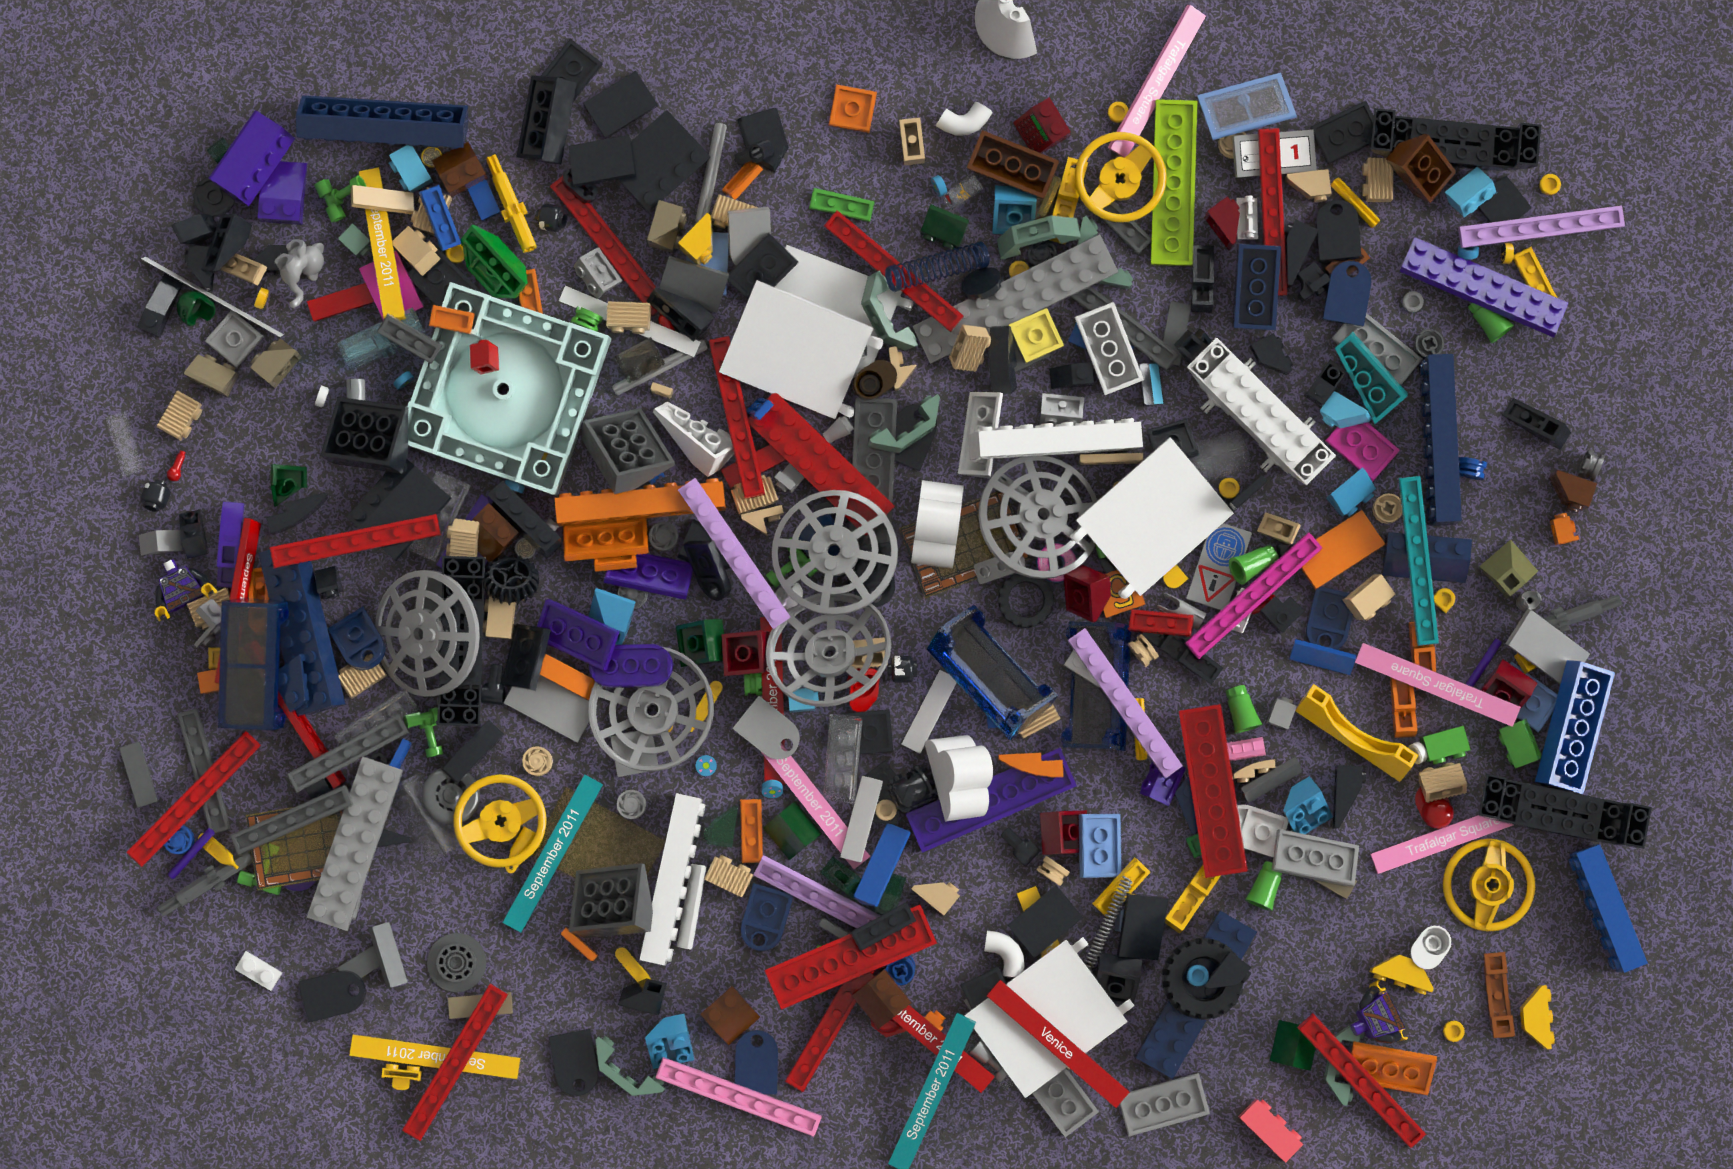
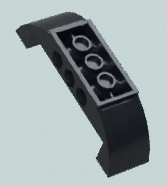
(1461, 142)
(463, 703)
(1564, 812)

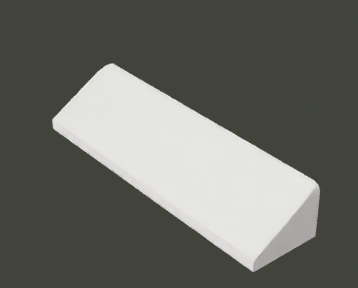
(929, 712)
(861, 819)
(691, 907)

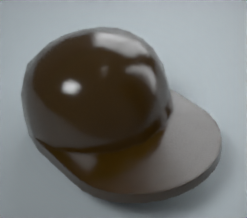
(875, 380)

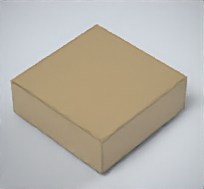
(661, 390)

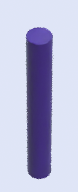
(1484, 662)
(191, 853)

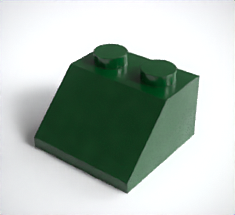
(944, 227)
(701, 641)

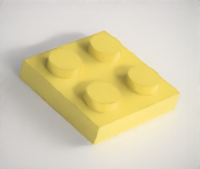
(1036, 335)

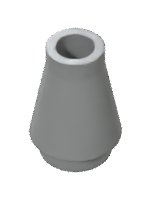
(839, 429)

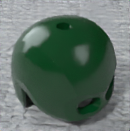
(194, 305)

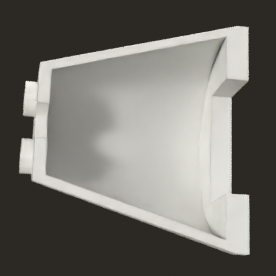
(1005, 28)

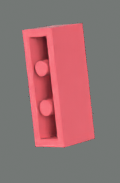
(1271, 1129)

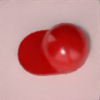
(1436, 813)

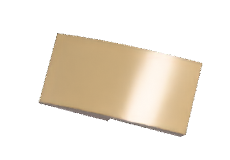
(1244, 774)

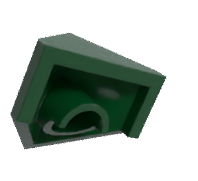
(286, 481)

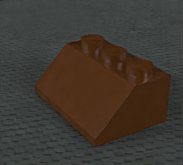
(1421, 166)

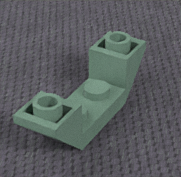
(1036, 231)
(1119, 280)
(875, 312)
(885, 441)
(604, 1051)
(1341, 1090)

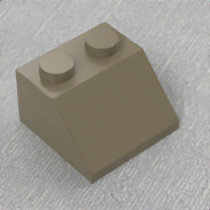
(211, 374)

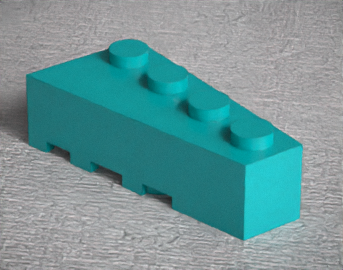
(1371, 379)

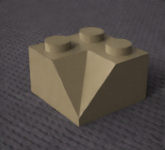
(666, 226)
(276, 362)

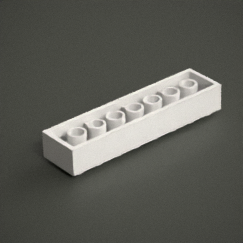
(1056, 440)
(671, 879)

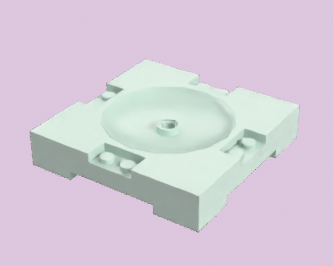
(550, 384)

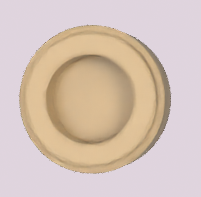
(885, 810)

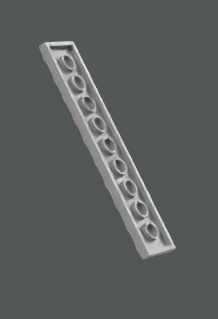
(1023, 295)

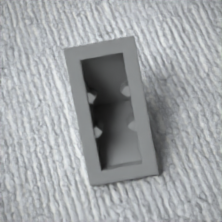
(160, 542)

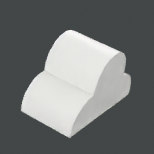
(937, 524)
(960, 776)

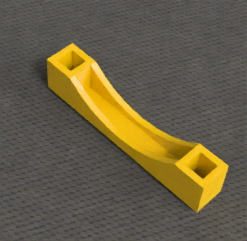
(1388, 756)

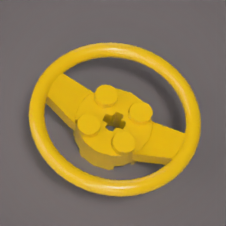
(1129, 168)
(486, 827)
(1488, 901)

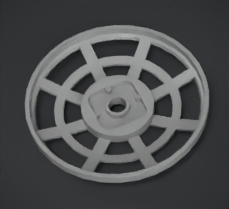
(1027, 516)
(841, 563)
(432, 632)
(828, 640)
(656, 724)

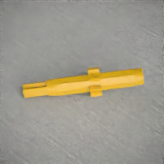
(513, 210)

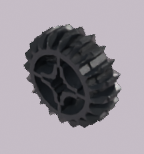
(511, 579)

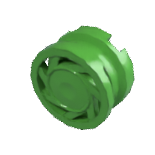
(587, 317)
(753, 684)

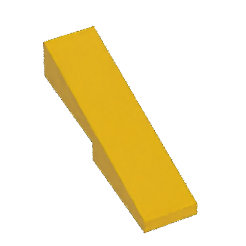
(1068, 194)
(1190, 900)

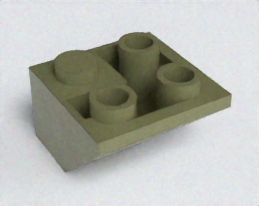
(1508, 569)

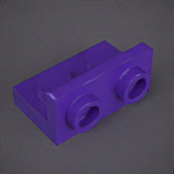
(1161, 788)

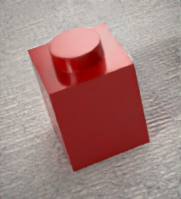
(484, 357)

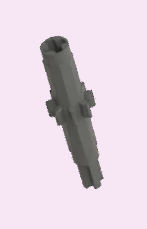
(1562, 619)
(212, 879)

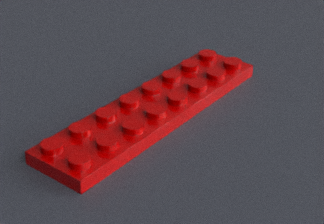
(817, 459)
(1213, 791)
(842, 962)

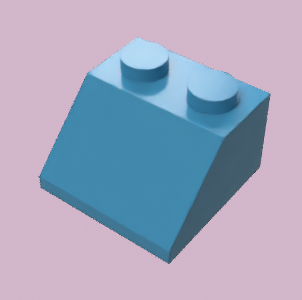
(1012, 208)
(1351, 493)

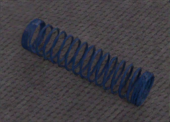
(981, 264)

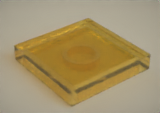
(1049, 198)

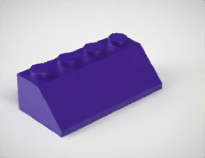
(251, 158)

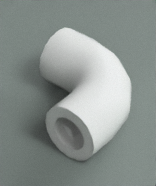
(964, 124)
(1008, 950)

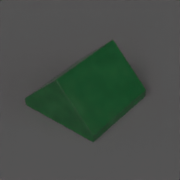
(792, 830)
(1292, 1047)

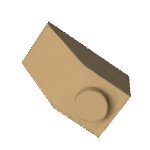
(1311, 184)
(938, 895)

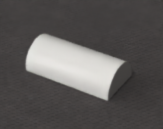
(1109, 348)

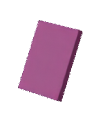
(408, 291)
(1363, 447)

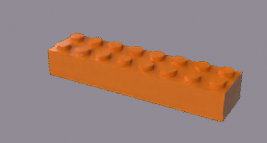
(632, 504)

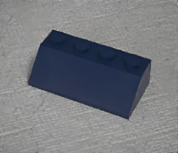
(1447, 556)

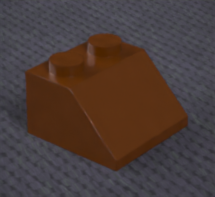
(459, 169)
(1572, 490)
(494, 533)
(881, 998)
(730, 1015)

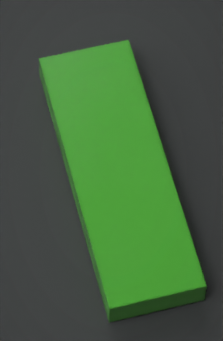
(847, 205)

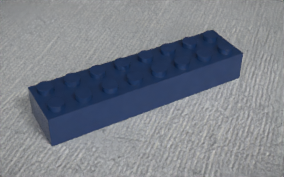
(382, 121)
(1441, 439)
(305, 631)
(1175, 1032)

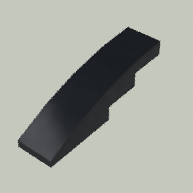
(1175, 647)

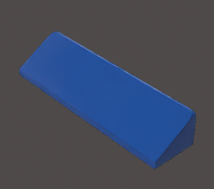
(881, 865)

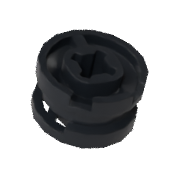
(1041, 252)

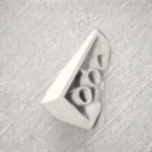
(701, 445)

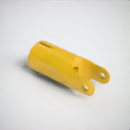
(521, 843)

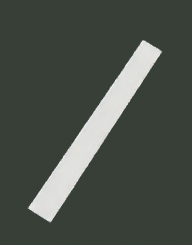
(212, 296)
(657, 332)

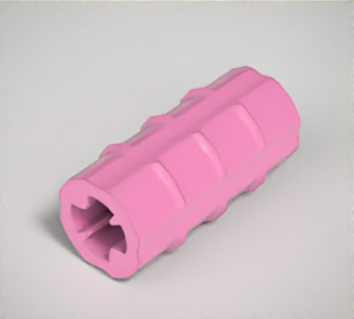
(1246, 749)

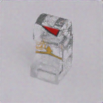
(963, 192)

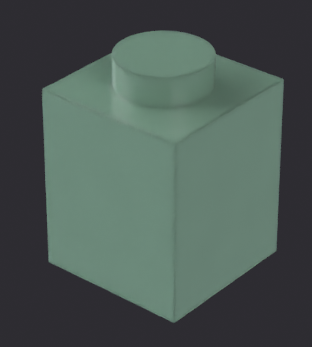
(356, 241)

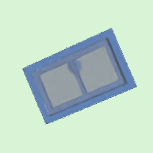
(1246, 106)

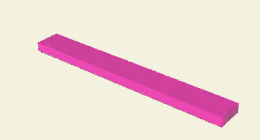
(1253, 595)

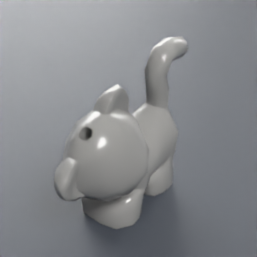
(300, 259)

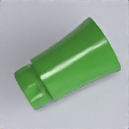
(1492, 323)
(1252, 563)
(1242, 710)
(1265, 888)

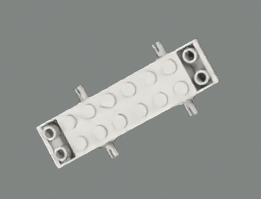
(1259, 412)

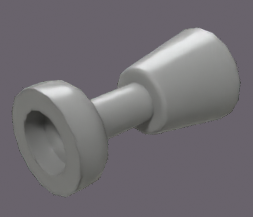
(983, 1054)

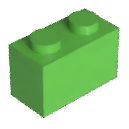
(1520, 743)
(1445, 744)

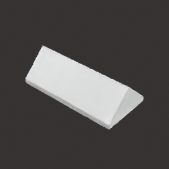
(981, 412)

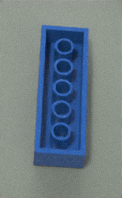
(1575, 726)
(1607, 908)

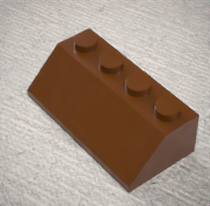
(1013, 164)

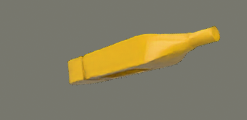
(702, 708)
(219, 852)
(631, 964)

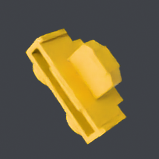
(401, 1077)

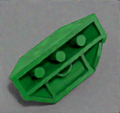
(493, 263)

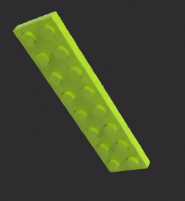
(1174, 214)

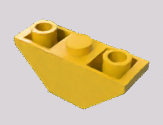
(1404, 973)
(1537, 1017)

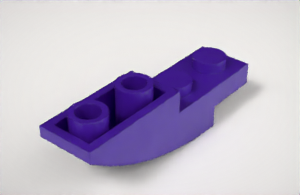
(229, 540)

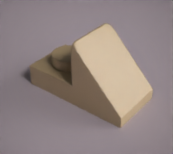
(902, 372)
(757, 518)
(1278, 528)

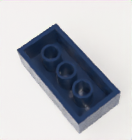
(1256, 286)

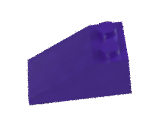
(283, 194)

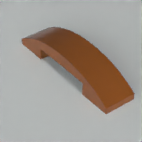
(1498, 995)

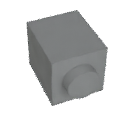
(1282, 713)

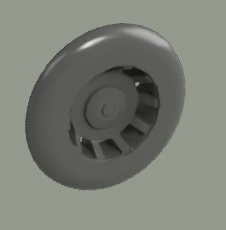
(448, 797)
(456, 962)

